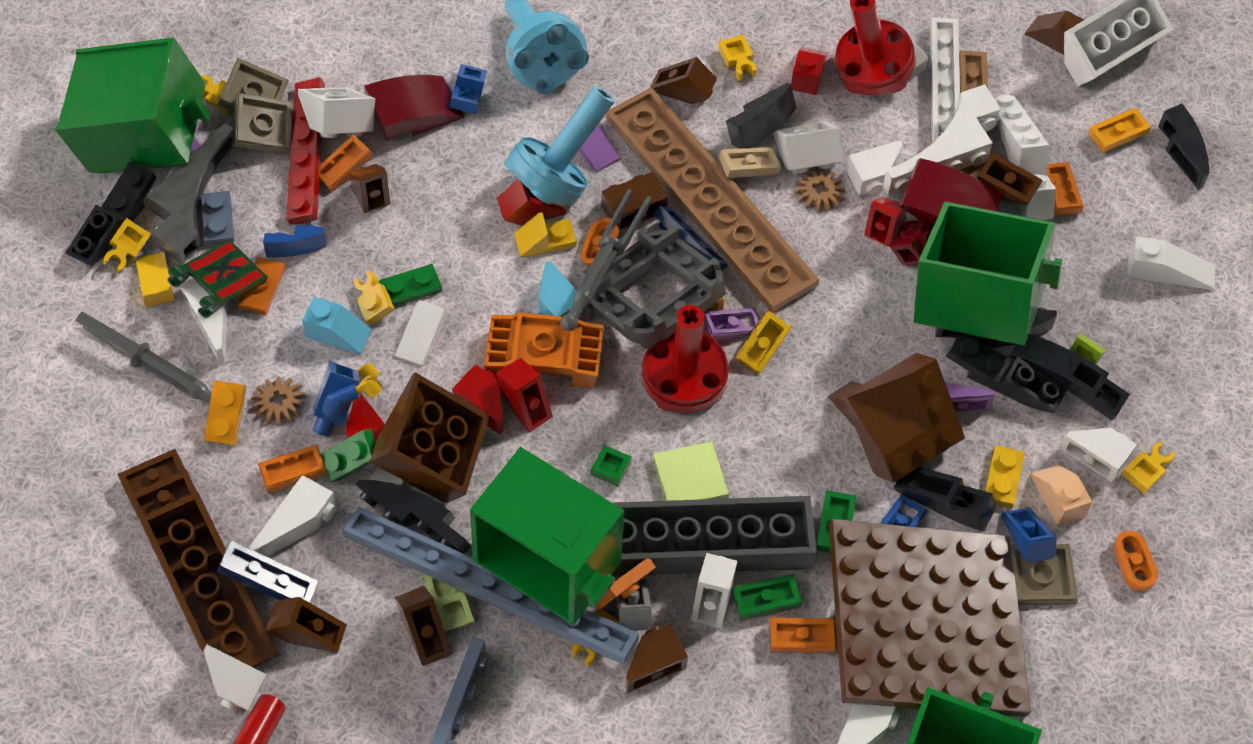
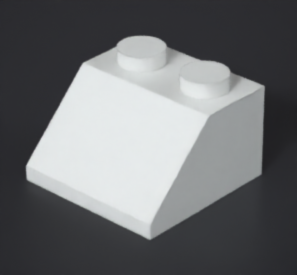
(338, 111)
(809, 146)

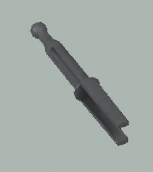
(609, 249)
(142, 356)

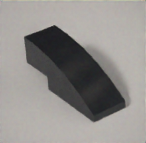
(761, 117)
(1185, 144)
(948, 497)

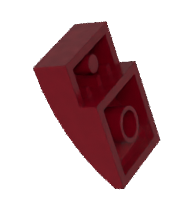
(412, 104)
(937, 183)

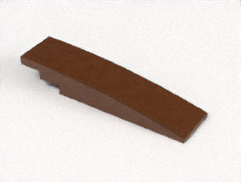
(189, 556)

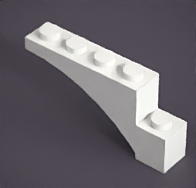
(961, 143)
(1028, 150)

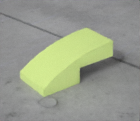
(450, 603)

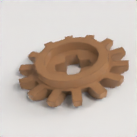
(825, 198)
(270, 409)

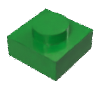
(611, 465)

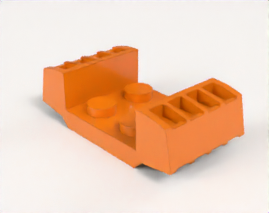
(545, 346)

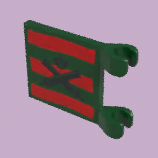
(222, 273)

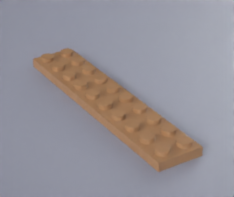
(712, 200)

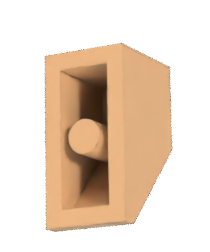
(1062, 494)

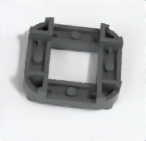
(661, 246)

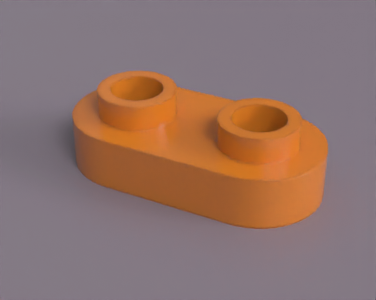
(591, 245)
(1137, 562)

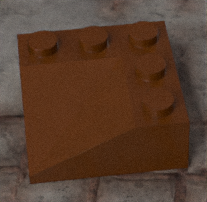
(904, 417)
(431, 440)

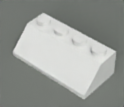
(1112, 37)

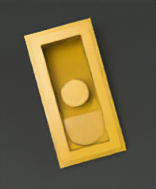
(153, 279)
(763, 342)

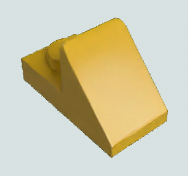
(542, 237)

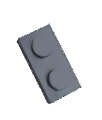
(217, 217)

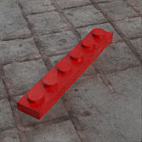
(304, 162)

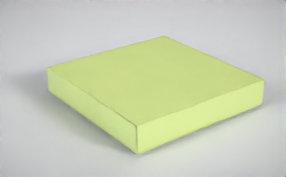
(691, 473)

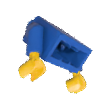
(337, 392)

